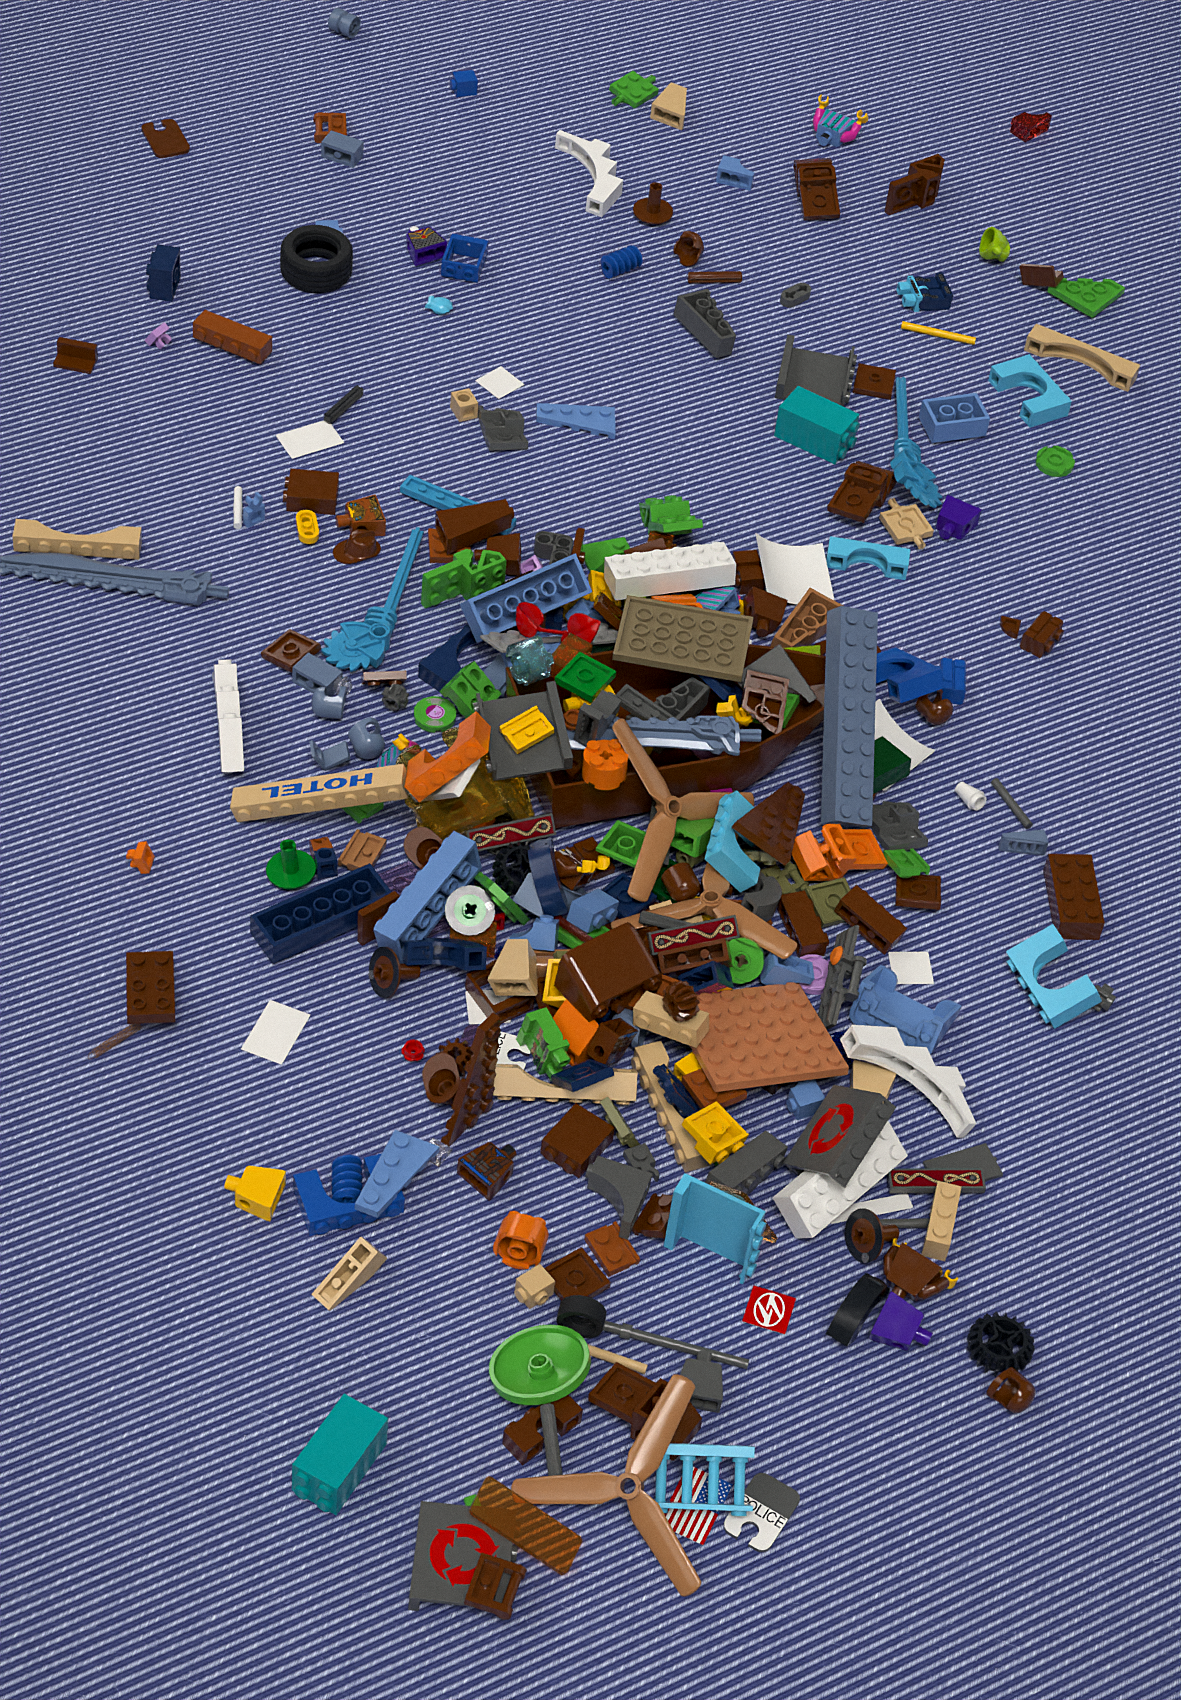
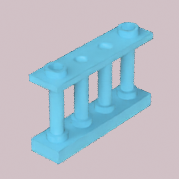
(714, 1455)

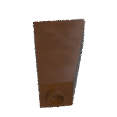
(472, 523)

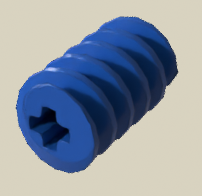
(621, 261)
(346, 1178)

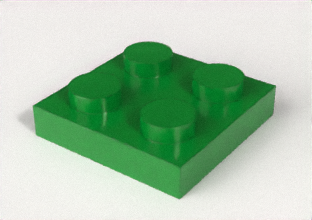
(585, 677)

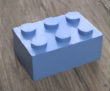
(954, 417)

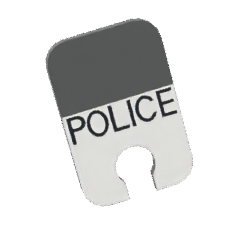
(772, 1508)

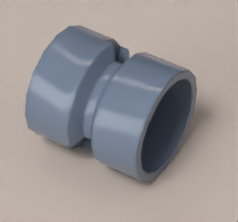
(343, 22)

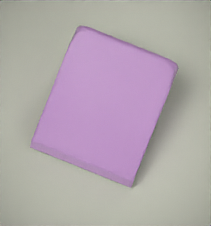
(532, 563)

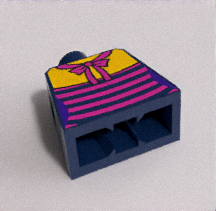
(712, 977)

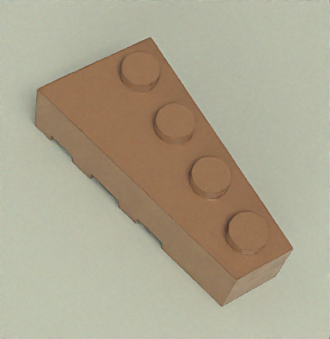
(806, 621)

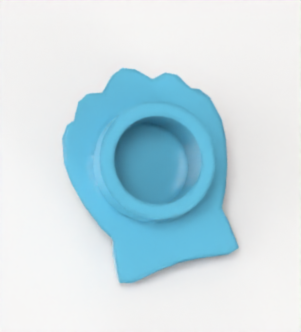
(439, 305)

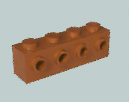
(232, 336)

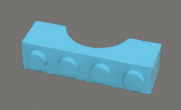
(890, 559)

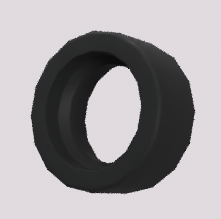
(582, 1306)

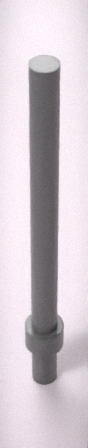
(627, 1331)

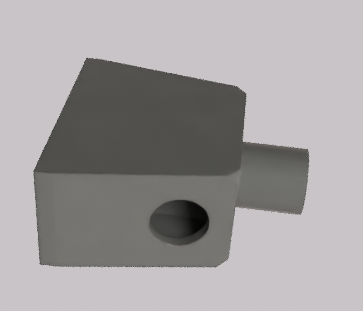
(707, 1381)

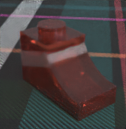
(1029, 126)

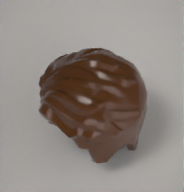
(689, 248)

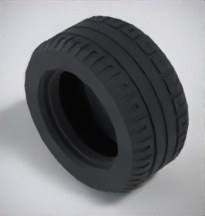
(312, 275)

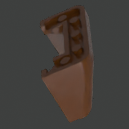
(606, 969)

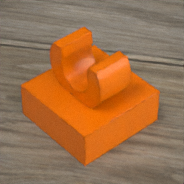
(141, 857)

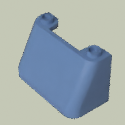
(885, 1007)

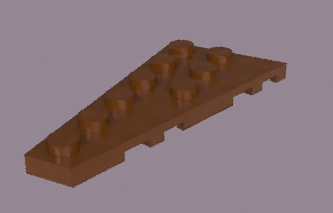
(774, 822)
(476, 1091)

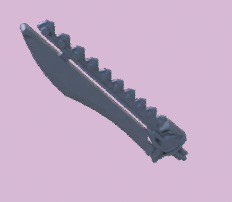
(171, 585)
(702, 733)

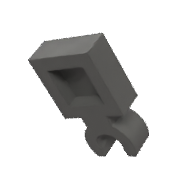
(641, 1158)

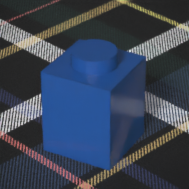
(464, 83)

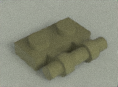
(760, 855)
(782, 877)

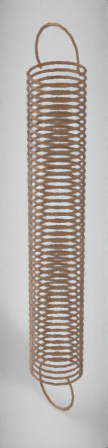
(106, 1049)

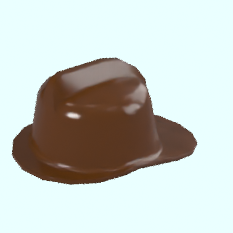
(357, 547)
(420, 845)
(441, 1078)

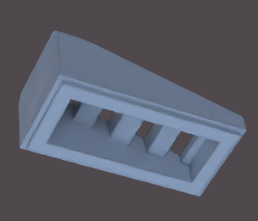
(1024, 842)

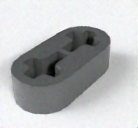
(795, 295)

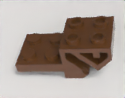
(918, 187)
(817, 188)
(861, 491)
(150, 987)
(633, 1399)

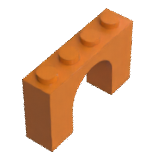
(427, 774)

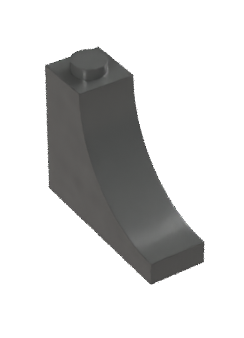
(778, 663)
(596, 718)
(622, 1186)

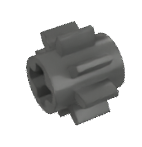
(395, 697)
(1106, 996)

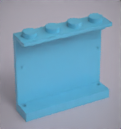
(716, 1223)

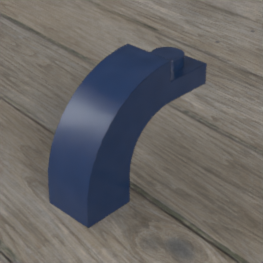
(546, 877)
(446, 951)

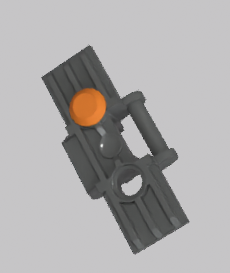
(841, 965)

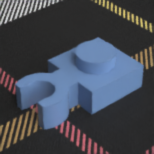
(254, 512)

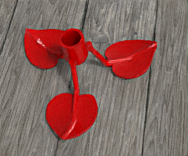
(530, 618)

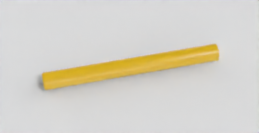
(937, 332)

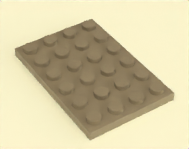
(683, 638)

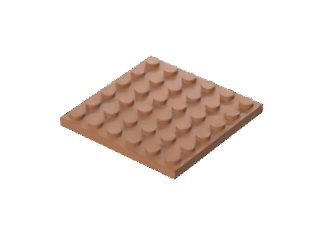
(765, 1039)

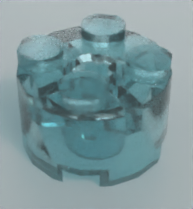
(529, 660)

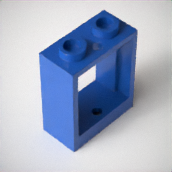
(458, 245)

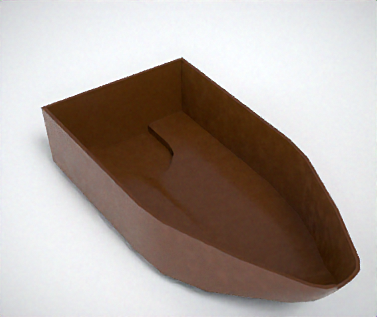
(682, 771)

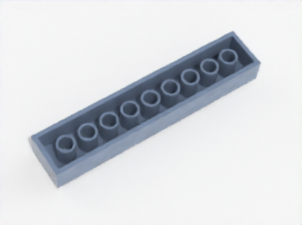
(849, 718)

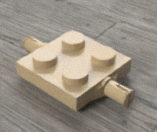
(906, 524)

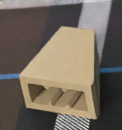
(670, 106)
(515, 970)

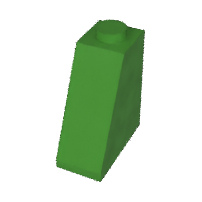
(692, 835)

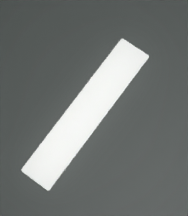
(878, 1206)

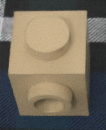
(534, 1287)

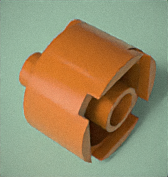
(604, 764)
(521, 1240)

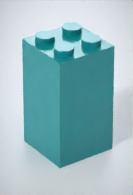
(817, 425)
(339, 1454)

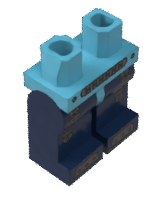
(926, 293)

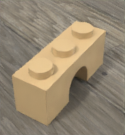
(652, 1016)
(941, 1221)

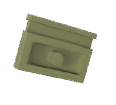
(616, 1119)

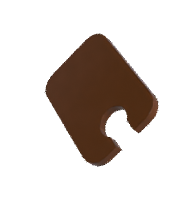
(166, 142)

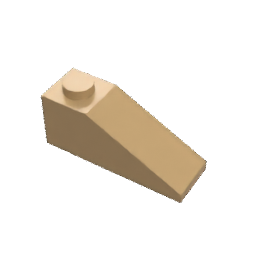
(350, 1273)

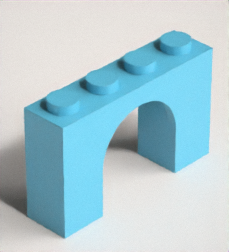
(1028, 373)
(723, 850)
(1056, 1004)

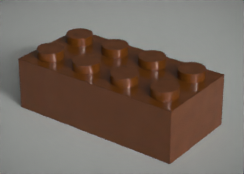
(1074, 896)

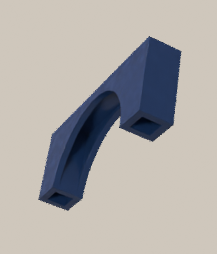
(442, 663)

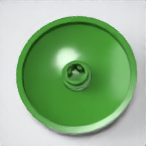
(539, 1364)

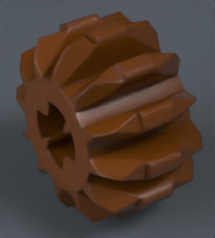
(680, 1001)
(460, 1051)

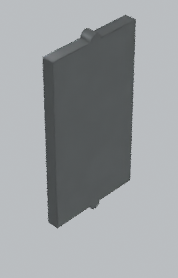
(972, 1157)

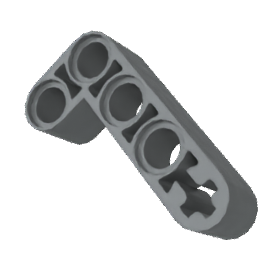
(552, 546)

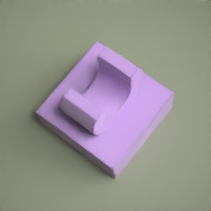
(158, 335)

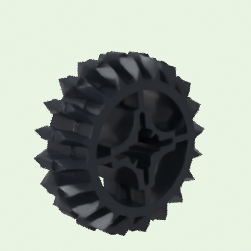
(511, 876)
(1003, 1336)

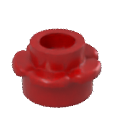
(413, 1046)

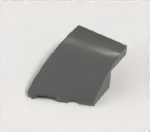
(502, 429)
(897, 826)

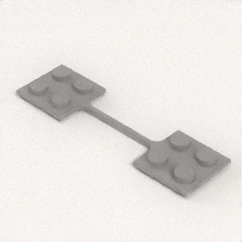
(501, 640)

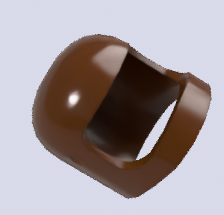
(937, 711)
(681, 882)
(1015, 1393)

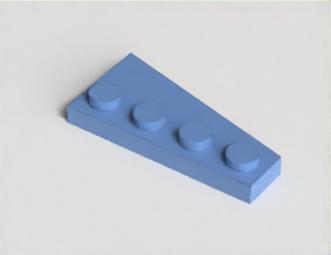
(577, 417)
(396, 1167)

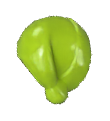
(994, 245)

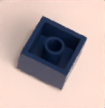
(164, 272)

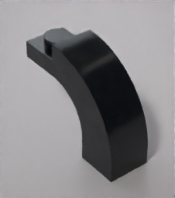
(856, 1308)

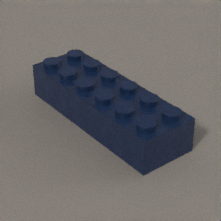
(316, 913)

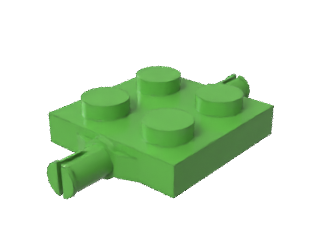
(633, 89)

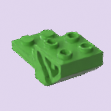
(668, 515)
(463, 577)

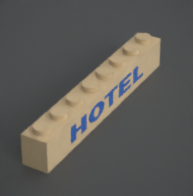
(319, 793)

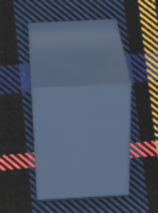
(528, 898)

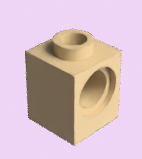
(464, 405)

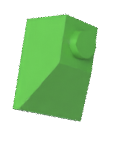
(597, 552)
(622, 843)

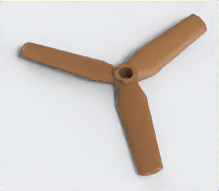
(662, 826)
(715, 905)
(641, 1463)

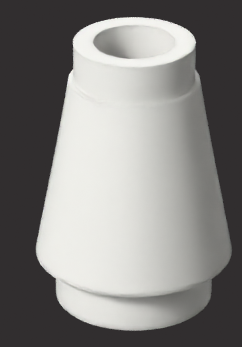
(971, 796)

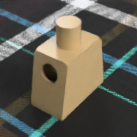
(872, 1078)

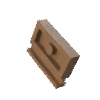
(362, 850)

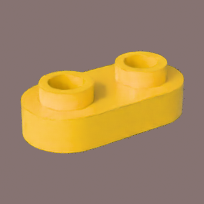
(307, 526)

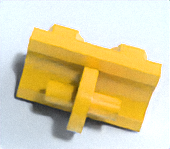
(732, 709)

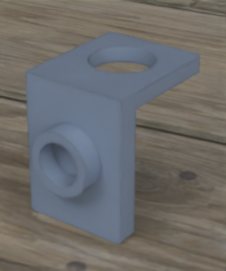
(330, 757)

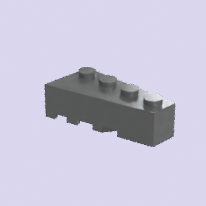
(703, 319)
(683, 702)
(750, 1164)

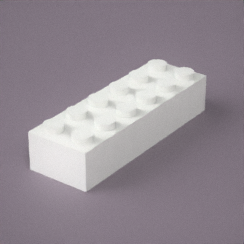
(669, 570)
(817, 1199)

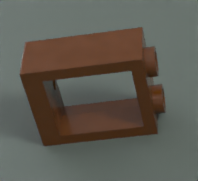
(506, 1009)

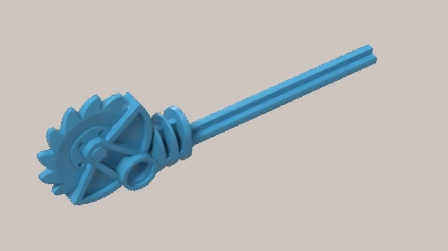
(907, 456)
(367, 641)

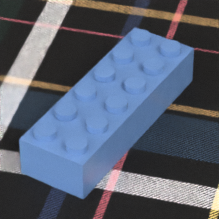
(545, 588)
(425, 898)

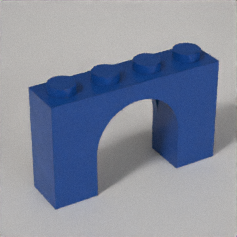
(907, 675)
(324, 1213)

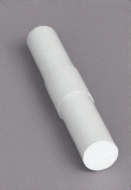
(237, 507)

